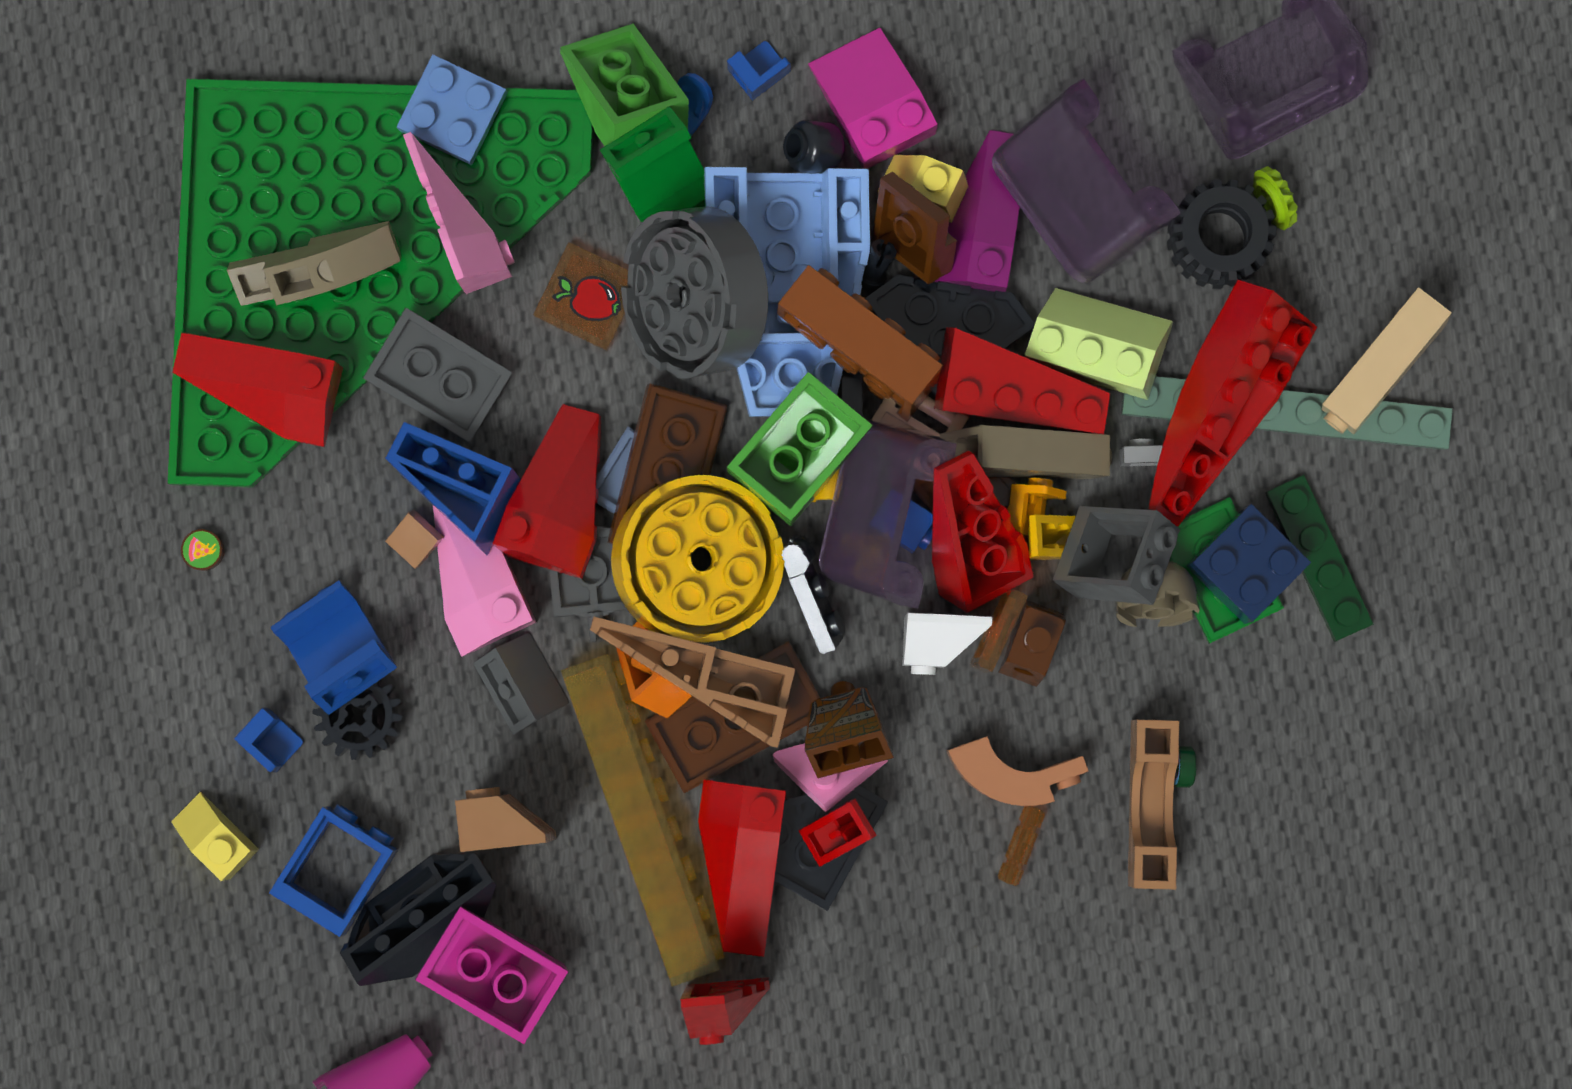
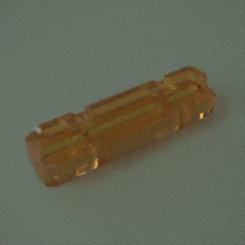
(1021, 845)

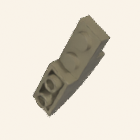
(316, 268)

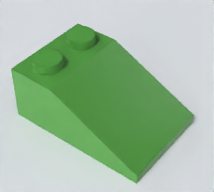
(621, 82)
(799, 448)

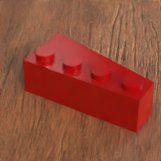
(1006, 386)

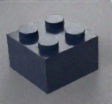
(1248, 564)

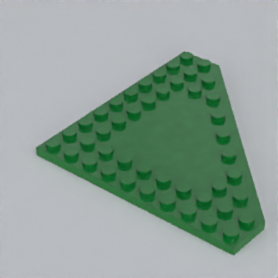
(314, 160)

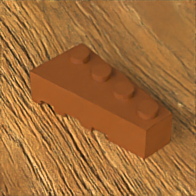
(861, 340)

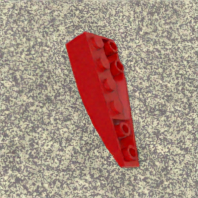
(1227, 393)

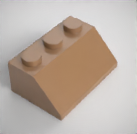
(497, 821)

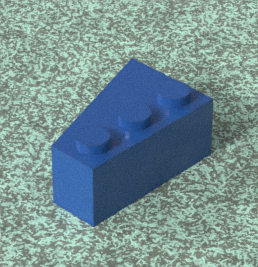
(456, 481)

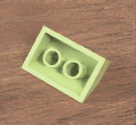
(1099, 342)

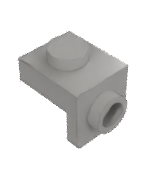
(1140, 453)

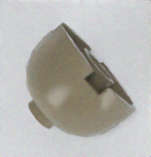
(1173, 603)

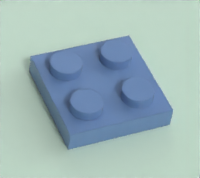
(452, 109)

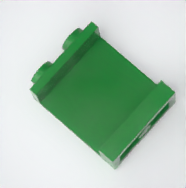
(657, 166)

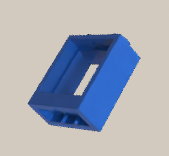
(309, 904)

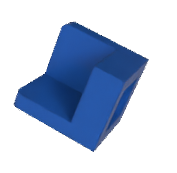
(758, 69)
(269, 740)

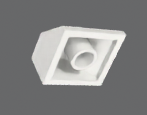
(937, 639)

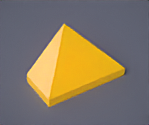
(1048, 535)

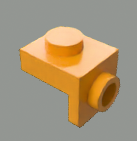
(1031, 500)

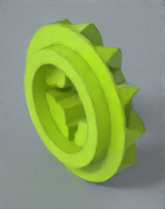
(1278, 196)

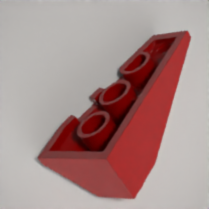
(554, 504)
(740, 849)
(720, 1007)

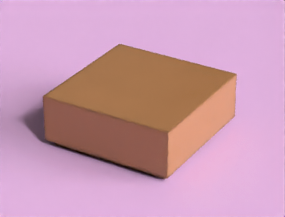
(414, 539)

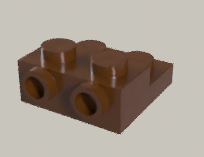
(914, 228)

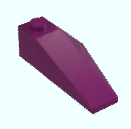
(984, 225)

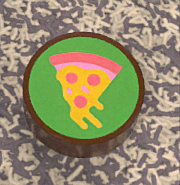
(202, 550)

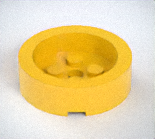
(656, 568)

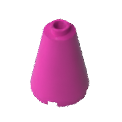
(390, 1066)

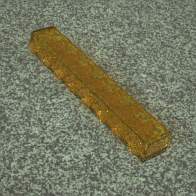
(641, 819)

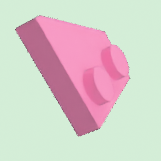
(825, 790)

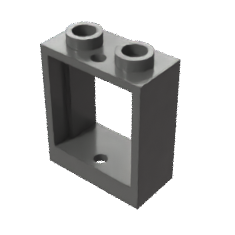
(1093, 530)

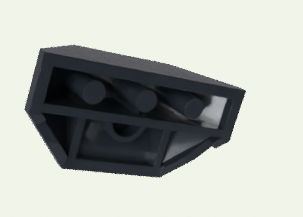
(409, 917)

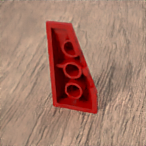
(272, 386)
(972, 538)

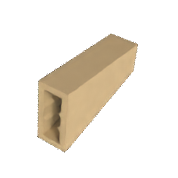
(1385, 362)

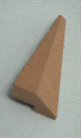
(732, 684)

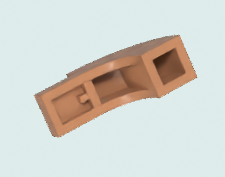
(996, 780)

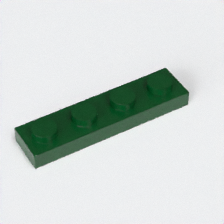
(1327, 573)

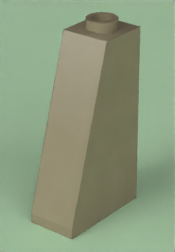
(1035, 452)

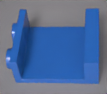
(334, 647)

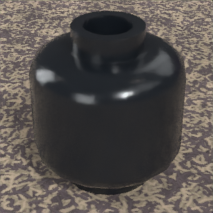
(813, 146)

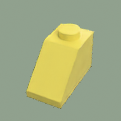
(933, 179)
(213, 838)

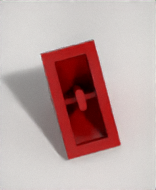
(837, 832)

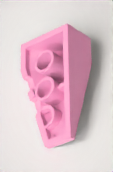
(467, 239)
(477, 591)

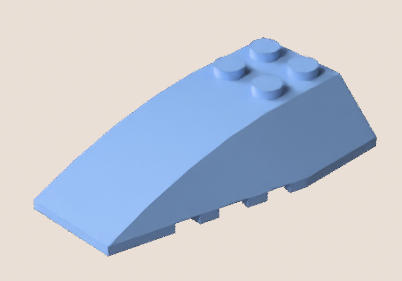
(794, 224)

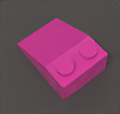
(873, 98)
(492, 974)

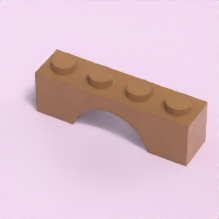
(1151, 829)

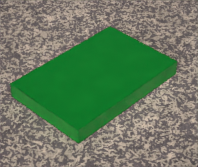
(1195, 533)

